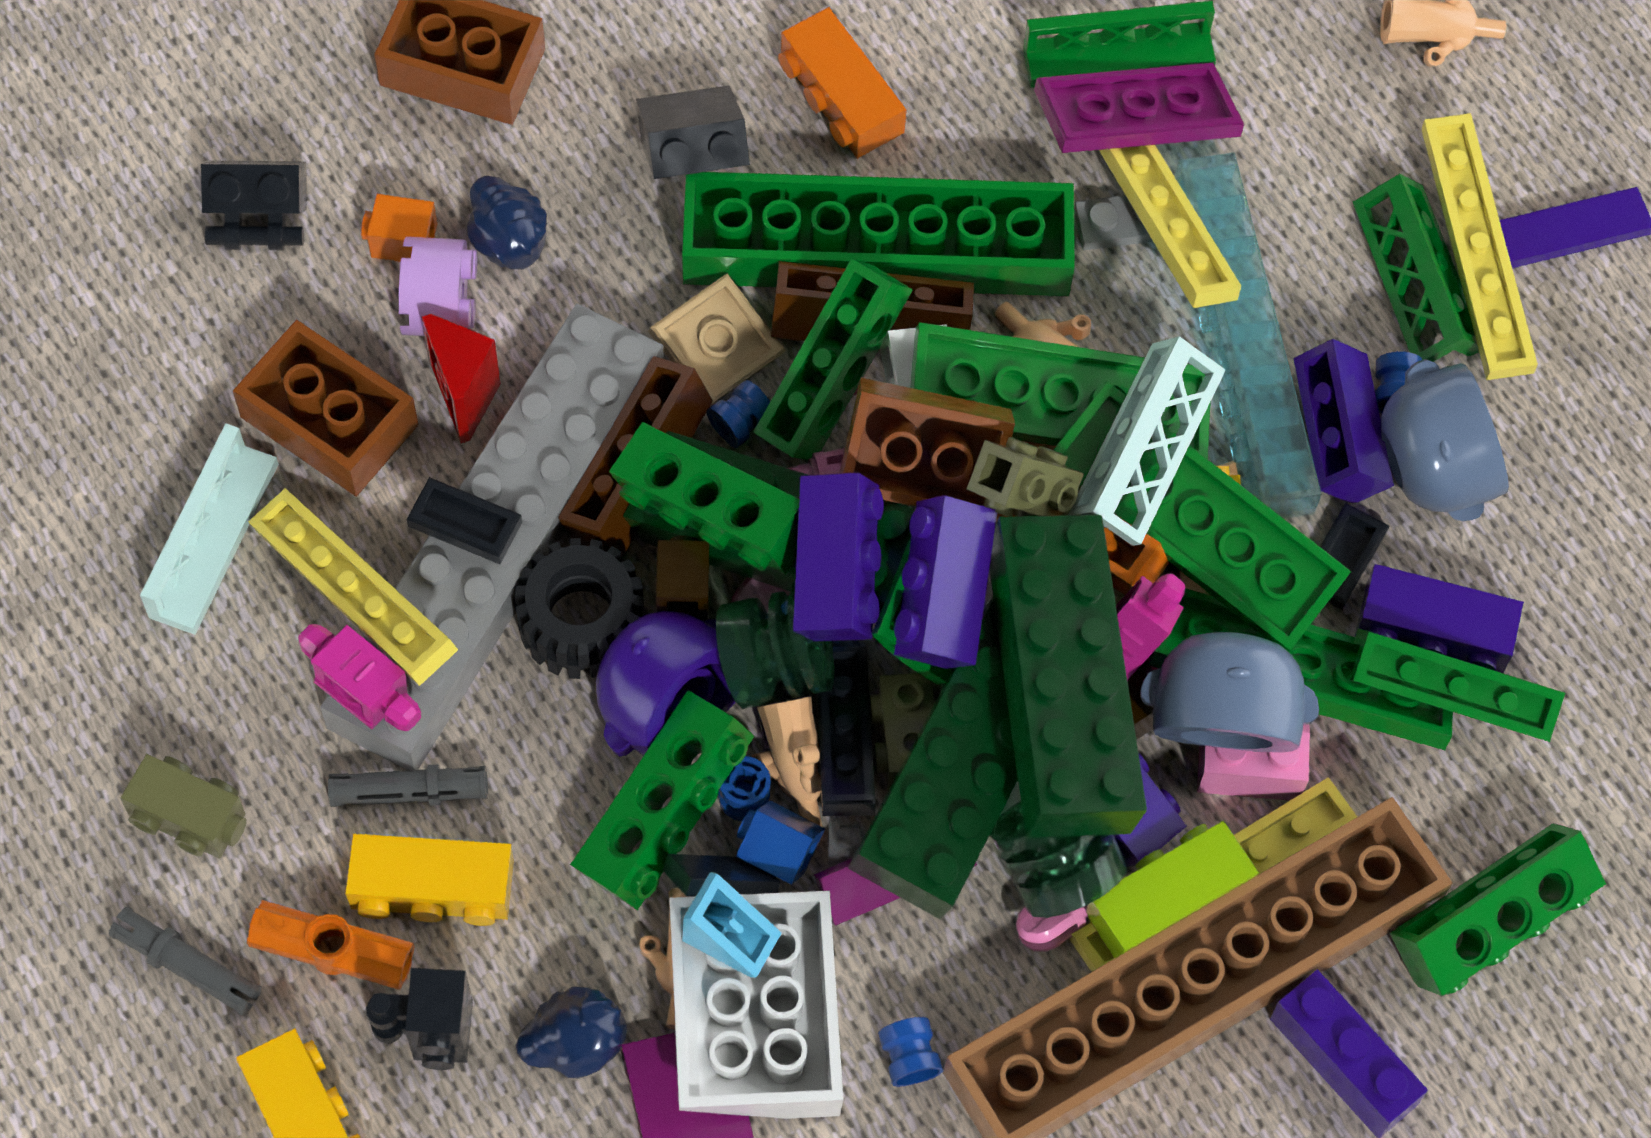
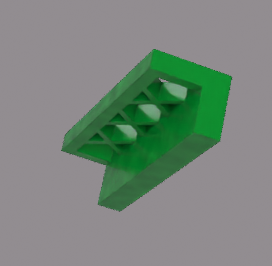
(1119, 45)
(1432, 261)
(1456, 685)

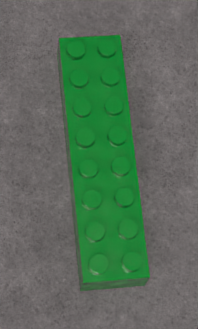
(972, 231)

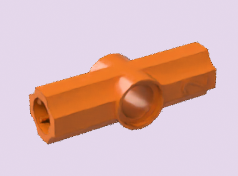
(299, 934)

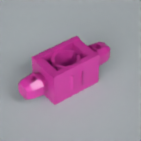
(1147, 617)
(359, 677)

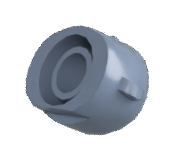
(1443, 441)
(1230, 694)

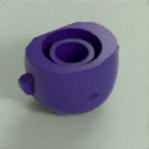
(650, 673)

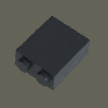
(692, 132)

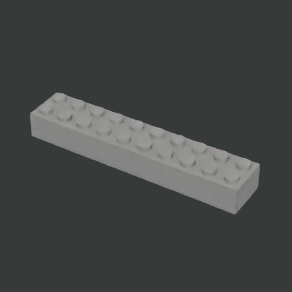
(530, 470)

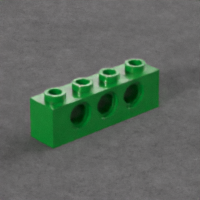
(833, 360)
(656, 458)
(638, 809)
(1472, 909)

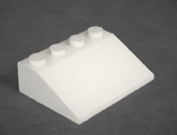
(766, 1039)

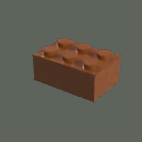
(462, 55)
(326, 407)
(920, 441)

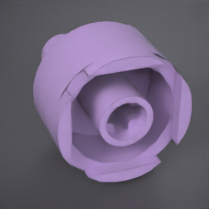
(436, 282)

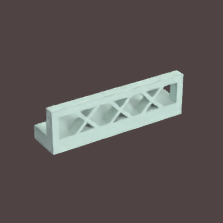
(1132, 429)
(208, 532)

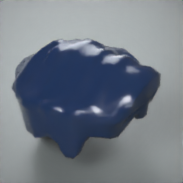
(506, 223)
(573, 1033)

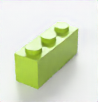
(1170, 887)

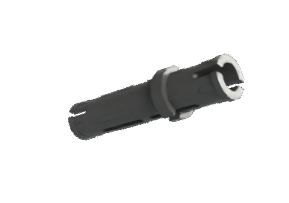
(408, 786)
(185, 961)

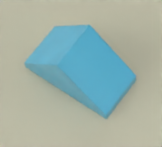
(729, 927)

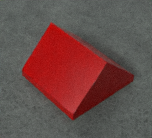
(464, 370)

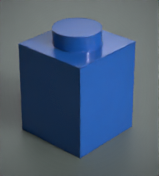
(778, 841)

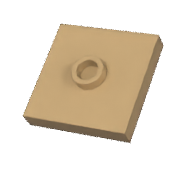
(718, 337)

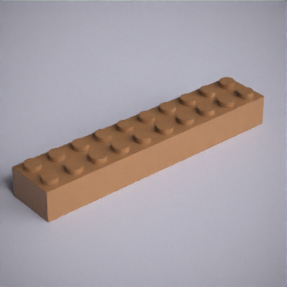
(1197, 977)

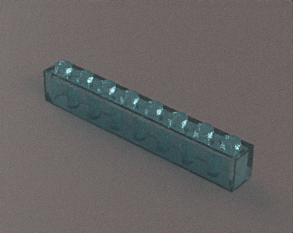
(1250, 348)

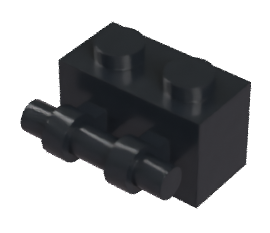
(254, 188)
(432, 1016)

